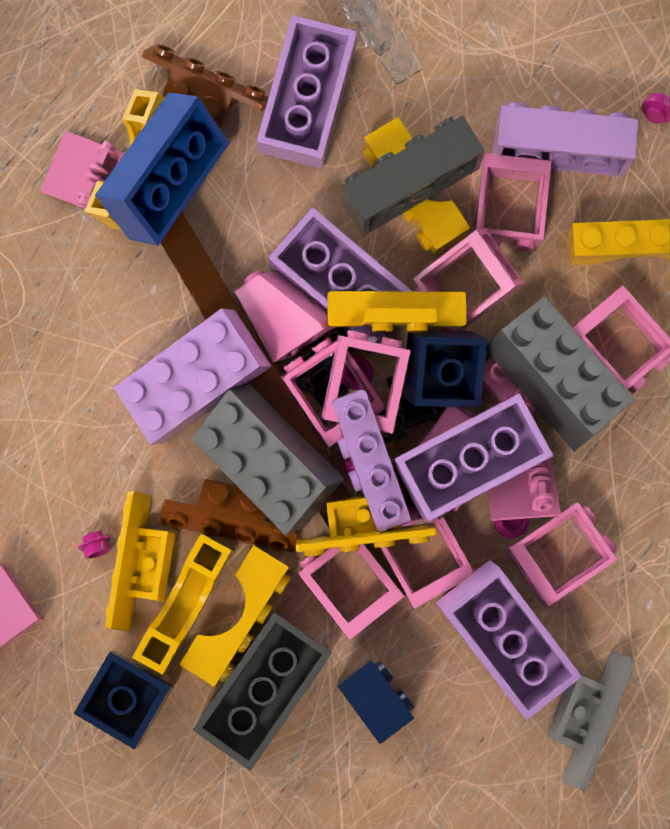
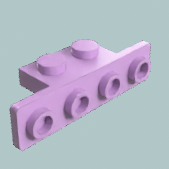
(370, 460)

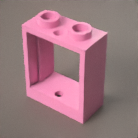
(520, 169)
(492, 258)
(654, 333)
(387, 346)
(299, 366)
(601, 544)
(313, 563)
(441, 585)

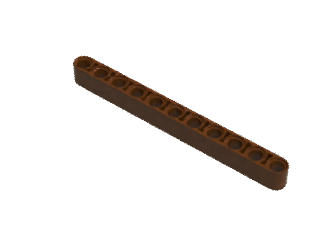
(210, 296)

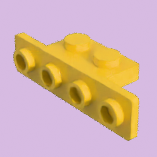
(396, 309)
(353, 525)
(140, 562)

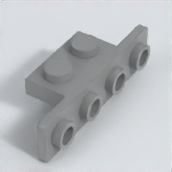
(587, 716)

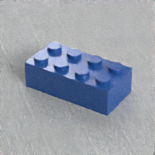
(162, 168)

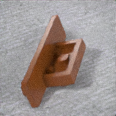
(213, 89)
(229, 514)

